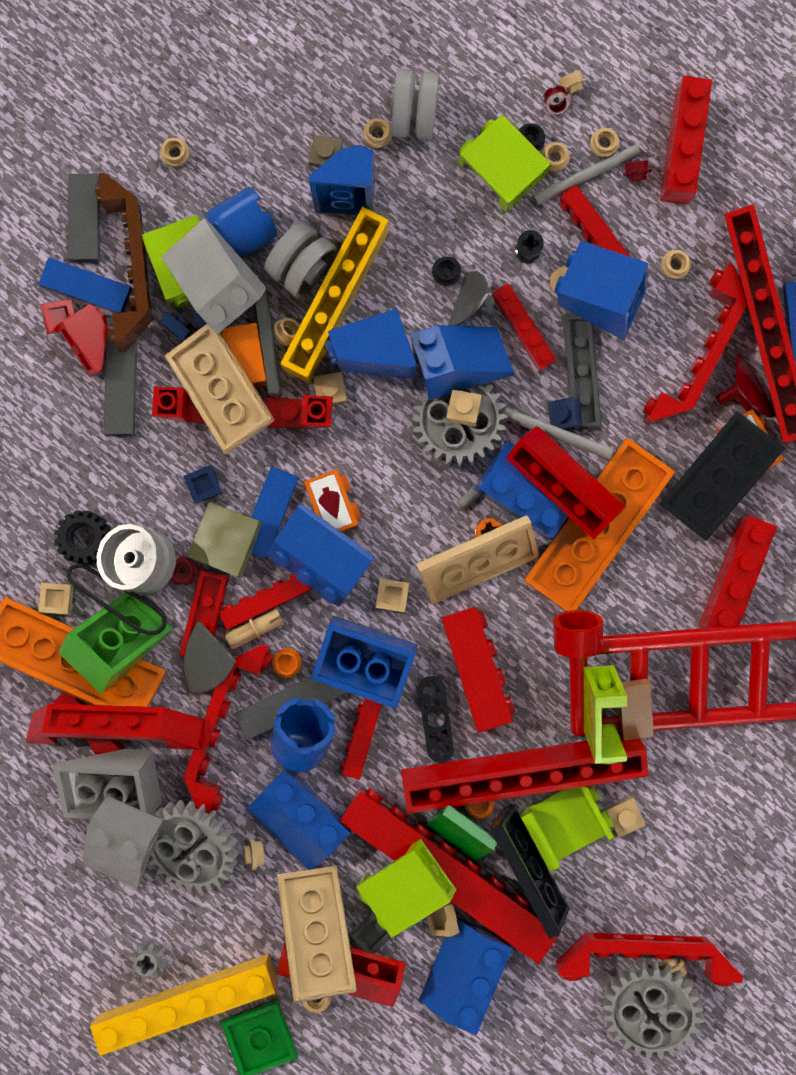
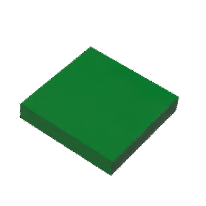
(462, 833)
(259, 1038)

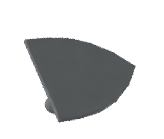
(471, 298)
(206, 661)

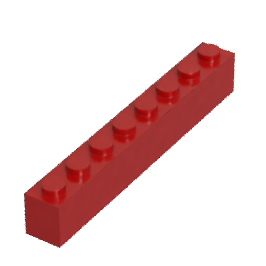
(765, 315)
(516, 775)
(475, 893)

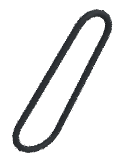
(109, 608)

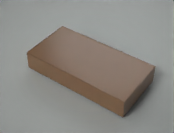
(637, 716)

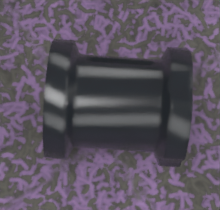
(537, 243)

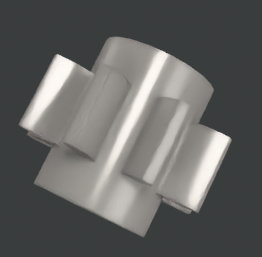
(140, 962)

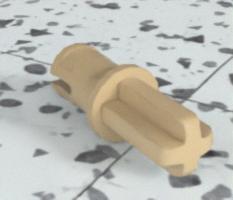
(253, 629)

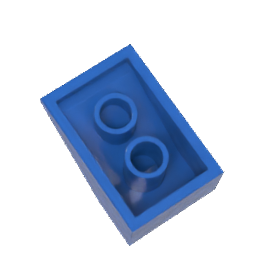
(459, 358)

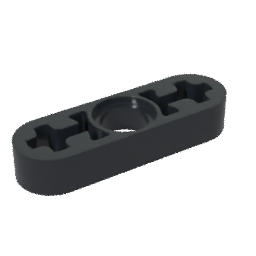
(446, 740)

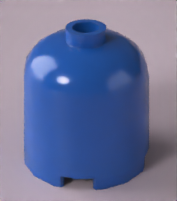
(243, 222)
(302, 734)

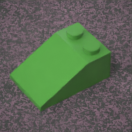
(108, 647)

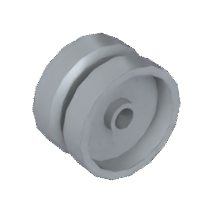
(414, 104)
(300, 259)
(136, 559)

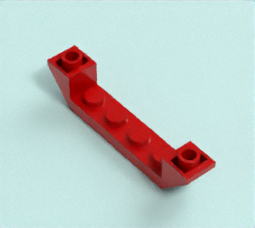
(728, 291)
(289, 413)
(115, 722)
(201, 790)
(576, 960)

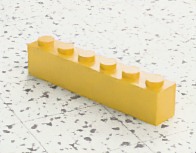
(335, 294)
(184, 1004)

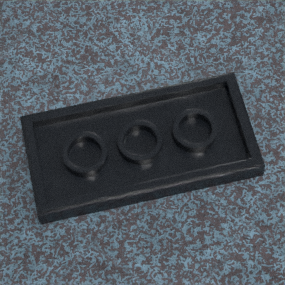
(722, 475)
(530, 870)

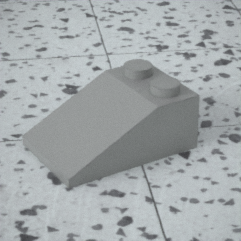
(213, 276)
(120, 774)
(120, 841)

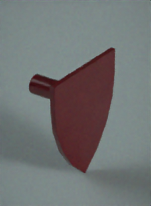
(747, 391)

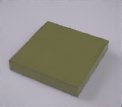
(225, 539)

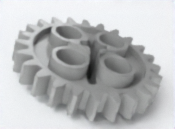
(435, 432)
(204, 863)
(673, 996)

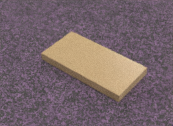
(219, 388)
(479, 559)
(315, 934)

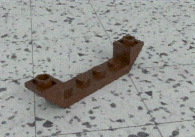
(128, 325)

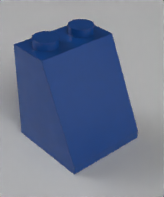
(603, 287)
(373, 347)

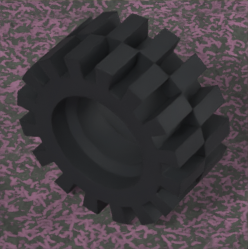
(66, 532)

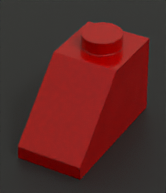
(86, 336)

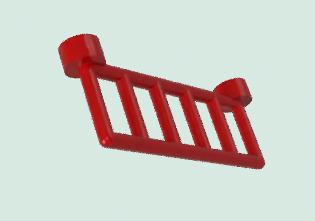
(580, 636)

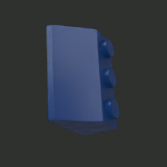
(344, 182)
(519, 496)
(319, 555)
(364, 662)
(299, 819)
(466, 976)

